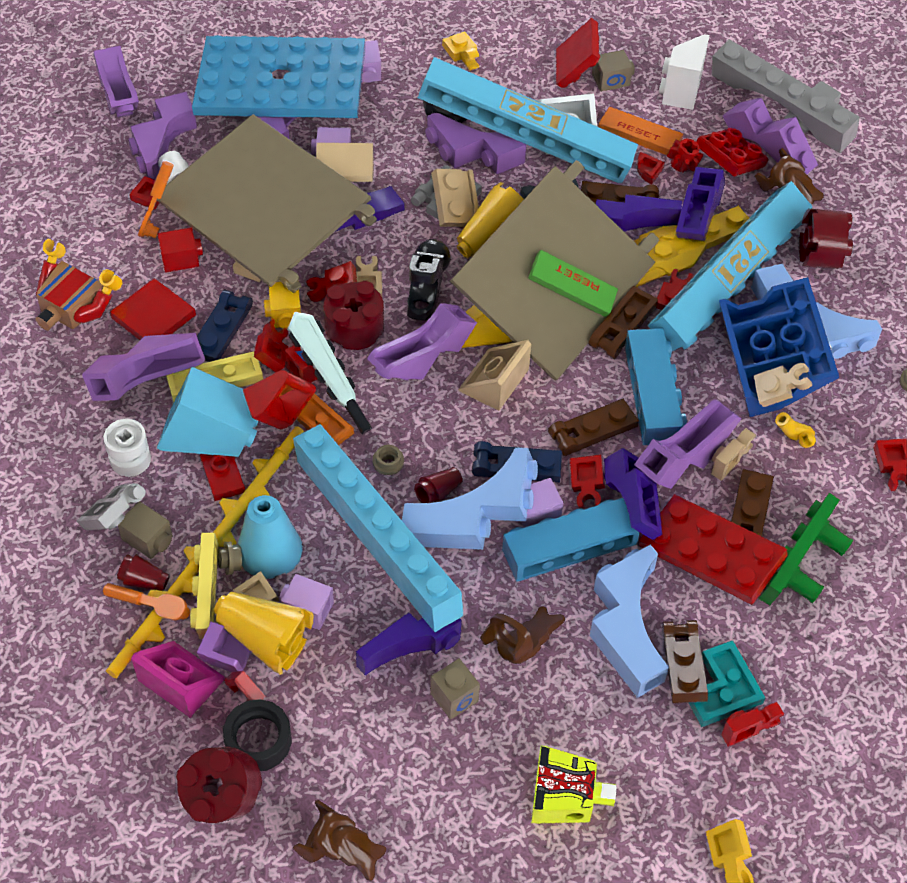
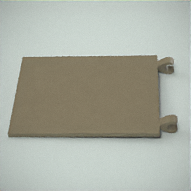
(264, 201)
(571, 228)

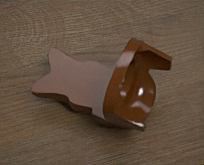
(789, 170)
(525, 638)
(339, 839)

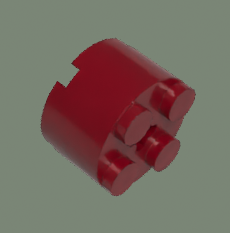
(825, 238)
(354, 314)
(199, 789)

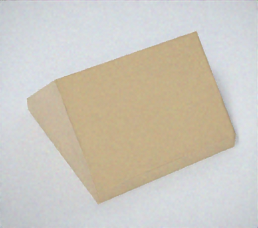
(349, 160)
(498, 373)

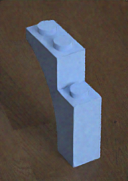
(843, 332)
(466, 519)
(621, 629)

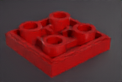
(577, 54)
(732, 151)
(153, 311)

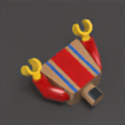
(69, 293)

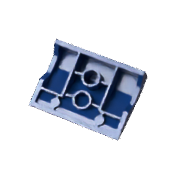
(778, 332)

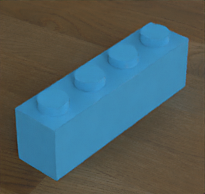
(654, 384)
(568, 539)

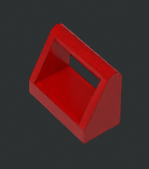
(278, 410)

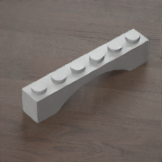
(822, 116)

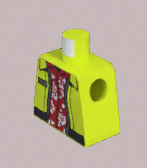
(567, 788)

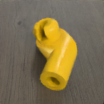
(796, 430)

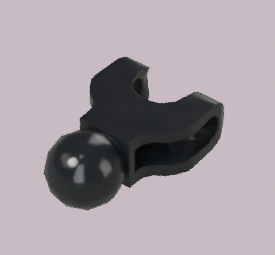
(426, 274)

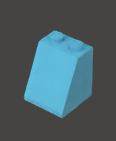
(208, 418)

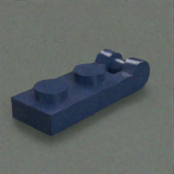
(223, 324)
(547, 460)

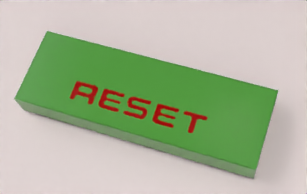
(573, 283)

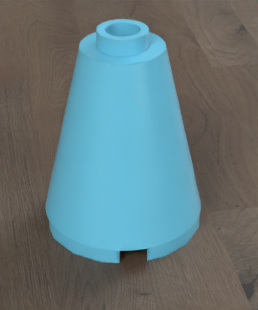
(268, 539)

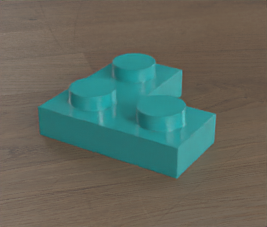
(732, 687)

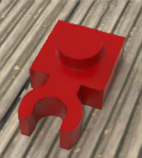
(334, 276)
(670, 290)
(270, 348)
(892, 459)
(587, 476)
(746, 725)

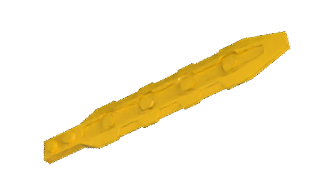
(667, 254)

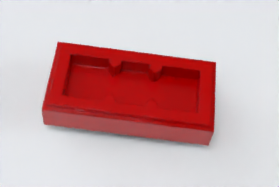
(222, 475)

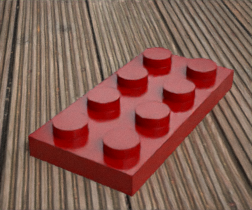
(716, 549)

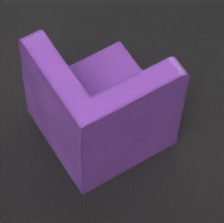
(222, 649)

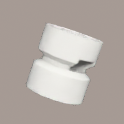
(127, 447)

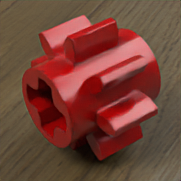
(685, 155)

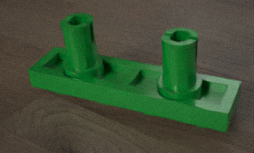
(816, 529)

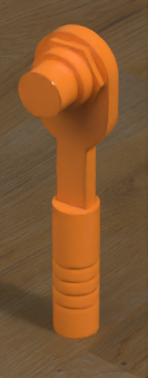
(147, 228)
(166, 605)

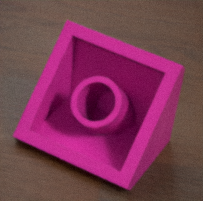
(176, 676)

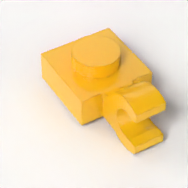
(462, 48)
(728, 850)

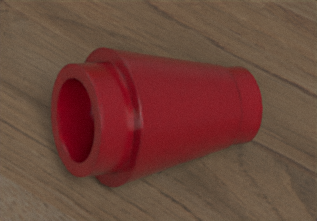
(437, 485)
(142, 574)

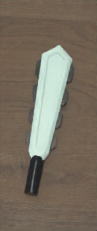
(319, 353)

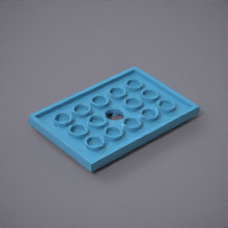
(320, 82)

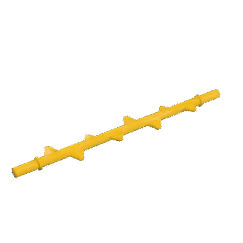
(233, 510)

